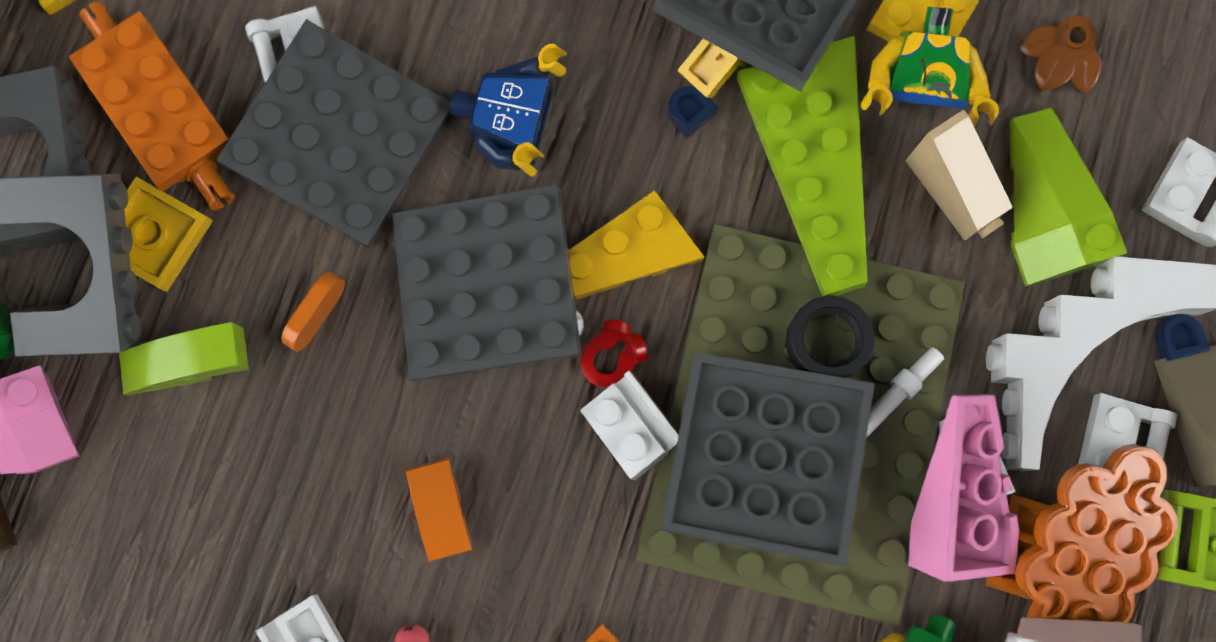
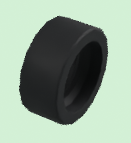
(843, 308)

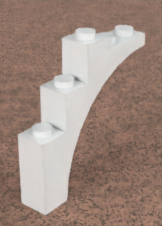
(1072, 327)

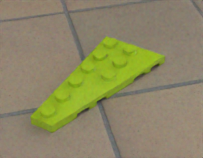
(817, 161)

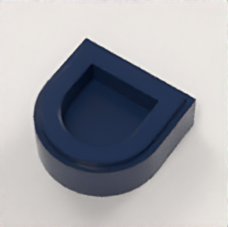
(690, 110)
(1180, 337)

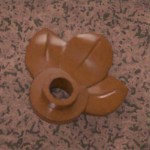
(1061, 58)

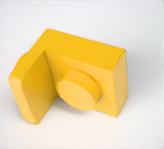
(709, 67)

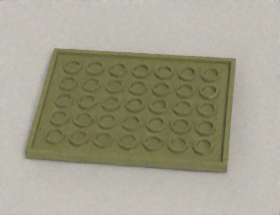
(743, 313)

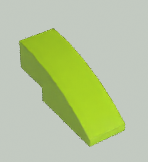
(184, 358)

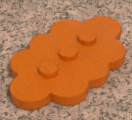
(1099, 539)

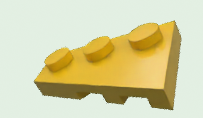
(631, 247)

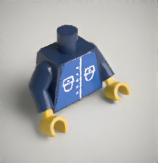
(512, 110)

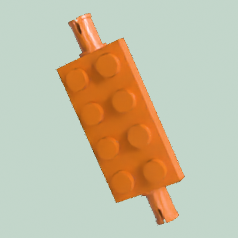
(152, 103)

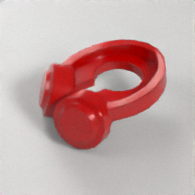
(611, 333)

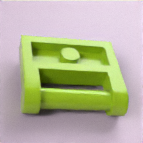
(1202, 550)

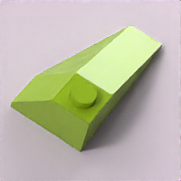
(1057, 206)

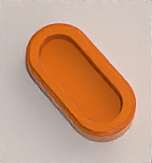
(312, 311)

